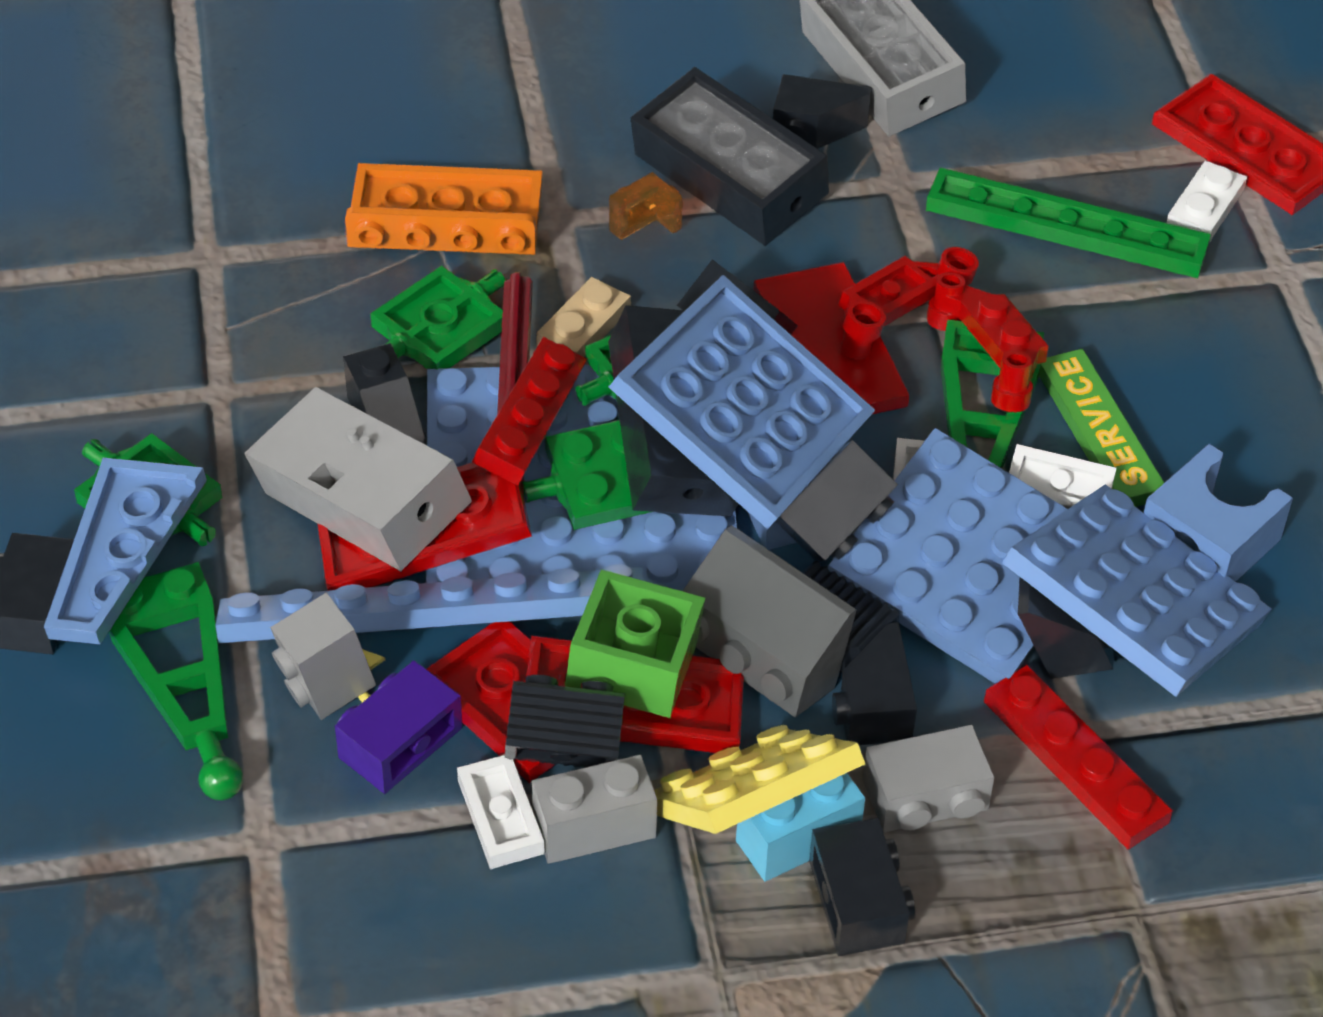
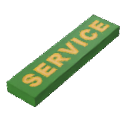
(1099, 423)

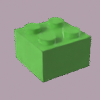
(636, 641)

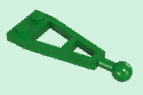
(965, 353)
(166, 601)

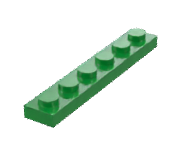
(1068, 222)

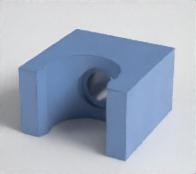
(1226, 533)

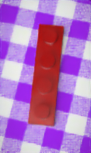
(529, 411)
(1078, 757)

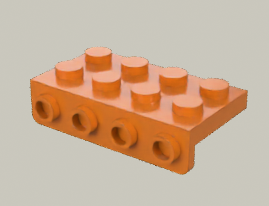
(444, 209)

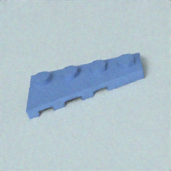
(117, 541)

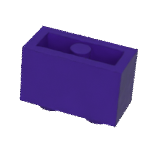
(398, 726)

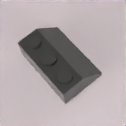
(770, 622)

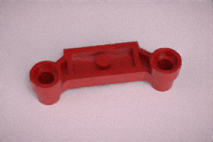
(894, 293)
(999, 330)

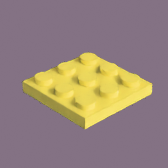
(755, 778)

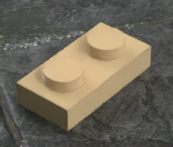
(585, 316)

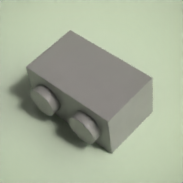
(321, 657)
(928, 779)
(595, 808)

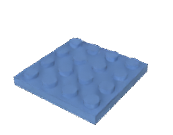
(742, 400)
(944, 552)
(1138, 588)

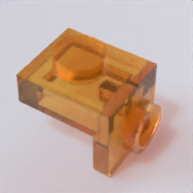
(644, 203)

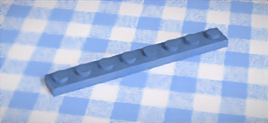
(422, 605)

